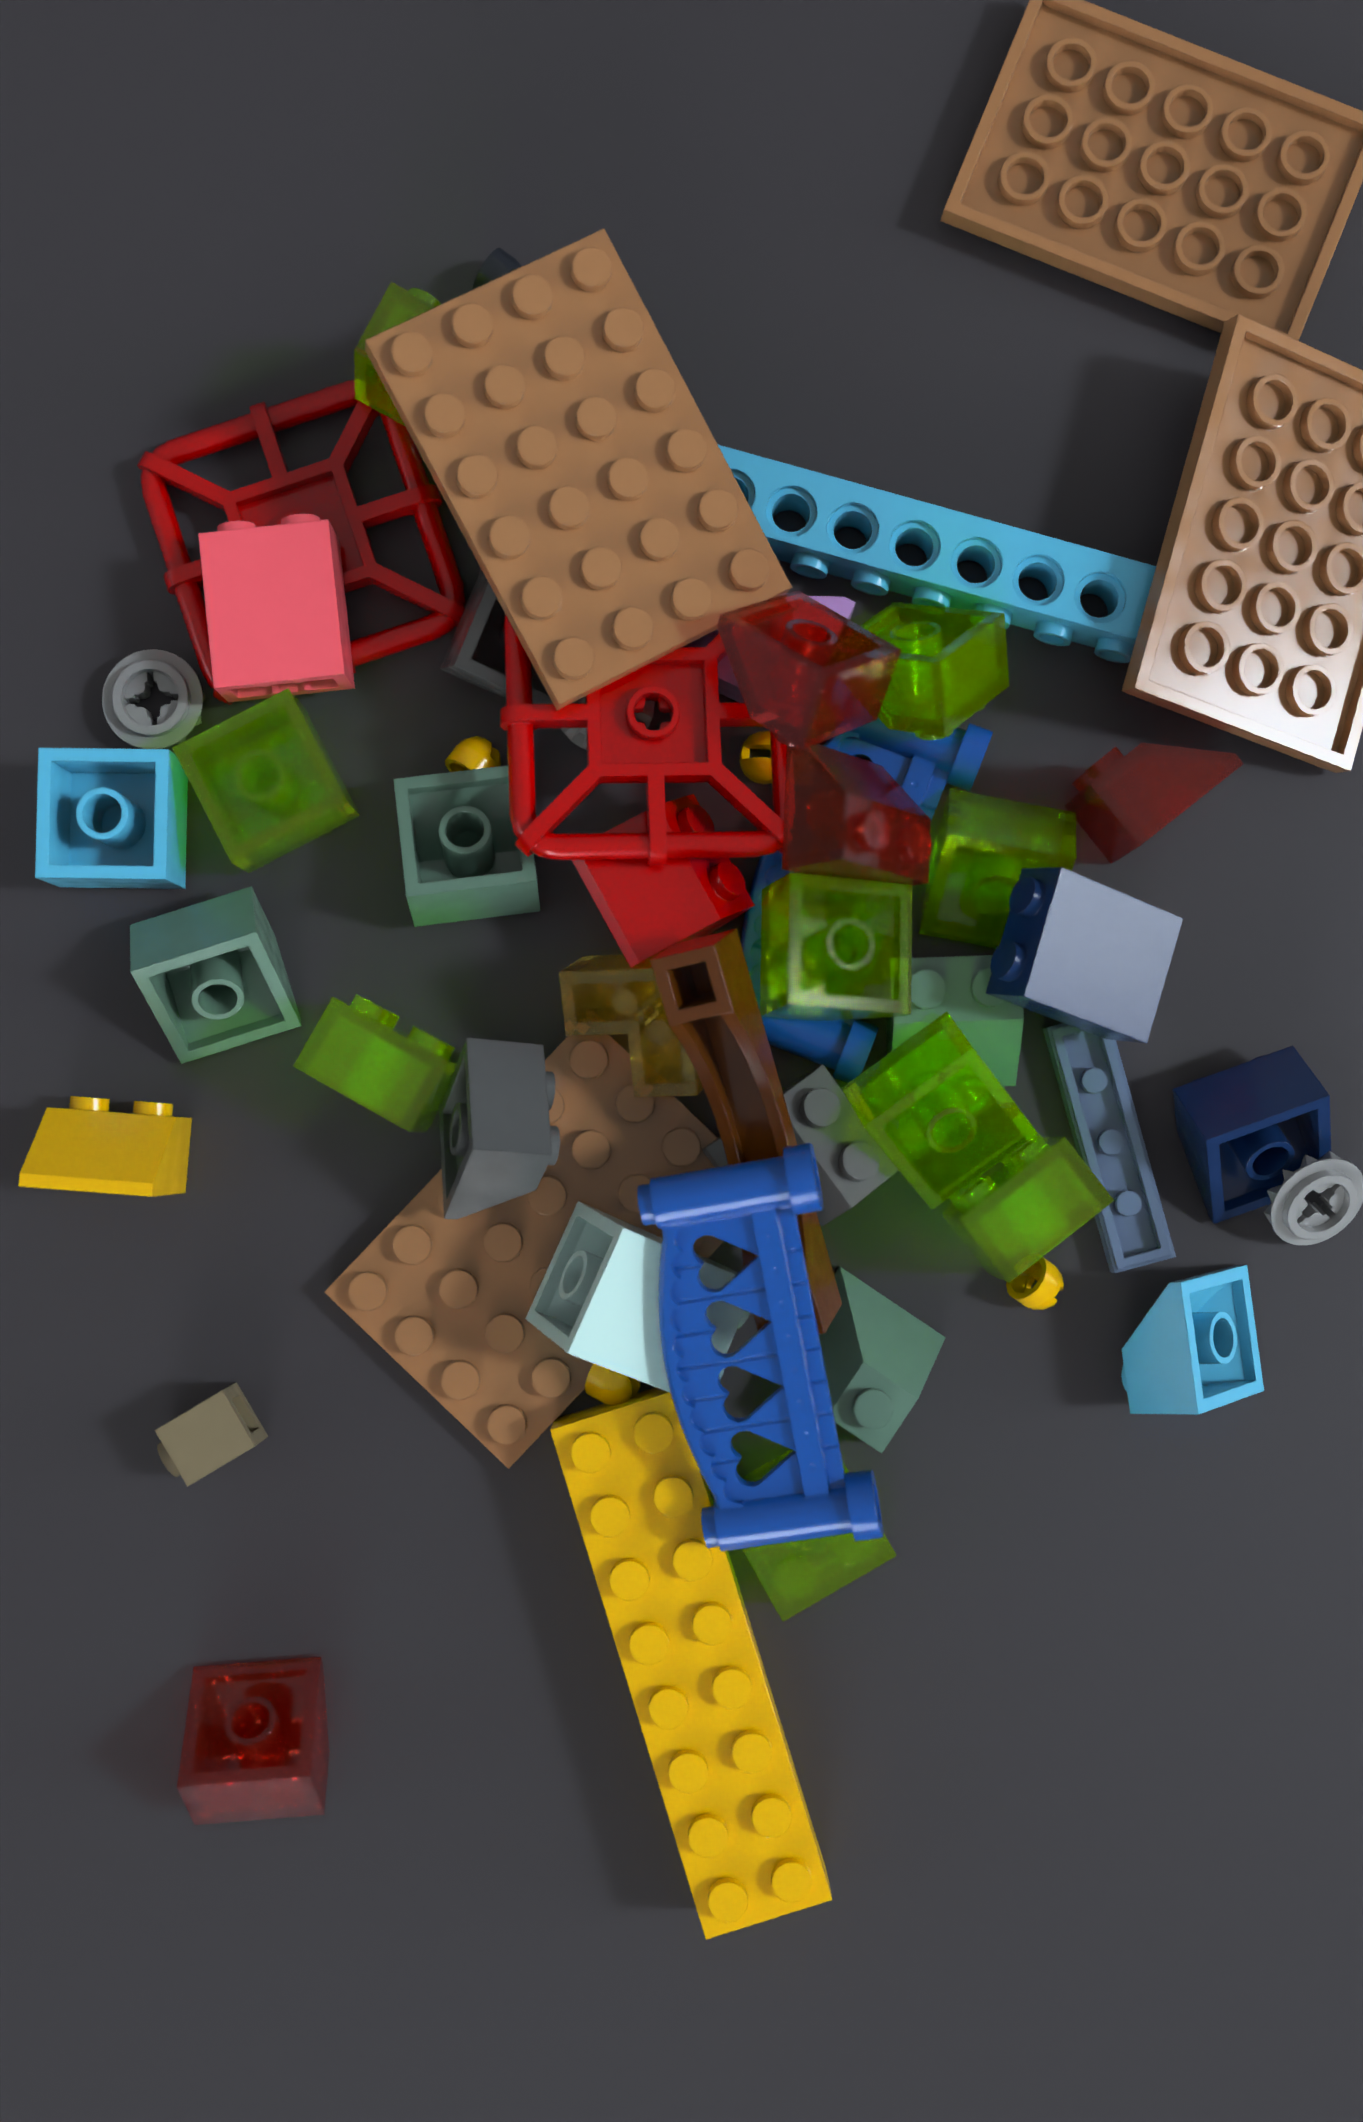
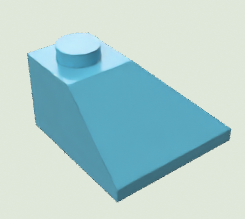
(1195, 1347)

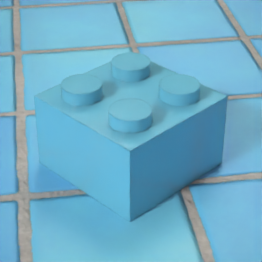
(111, 818)

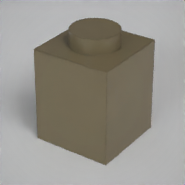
(209, 1435)

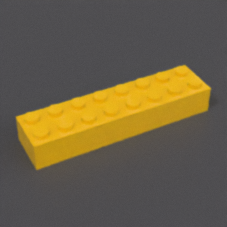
(691, 1665)

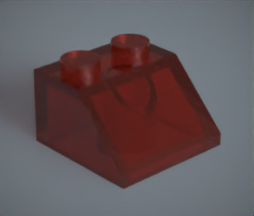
(806, 668)
(1138, 794)
(851, 820)
(255, 1742)

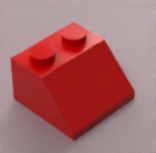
(666, 903)

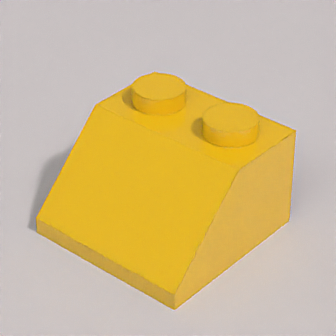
(109, 1151)

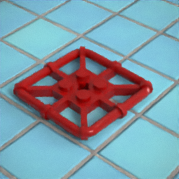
(315, 490)
(629, 753)

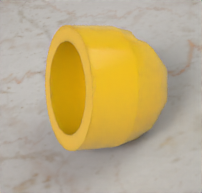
(473, 754)
(756, 768)
(1043, 1293)
(610, 1386)

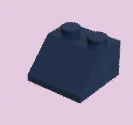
(1249, 1127)

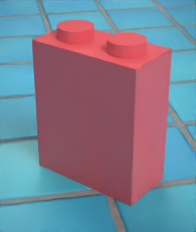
(276, 608)

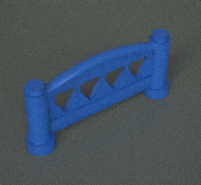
(922, 772)
(758, 1211)

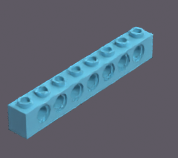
(946, 540)

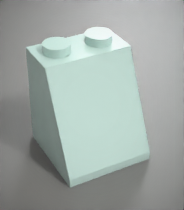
(605, 1297)

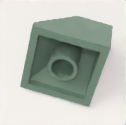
(875, 1361)

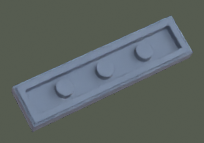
(1110, 1145)

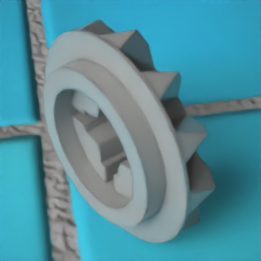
(132, 681)
(1307, 1222)

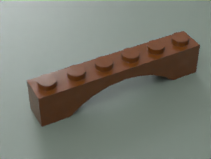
(723, 1033)

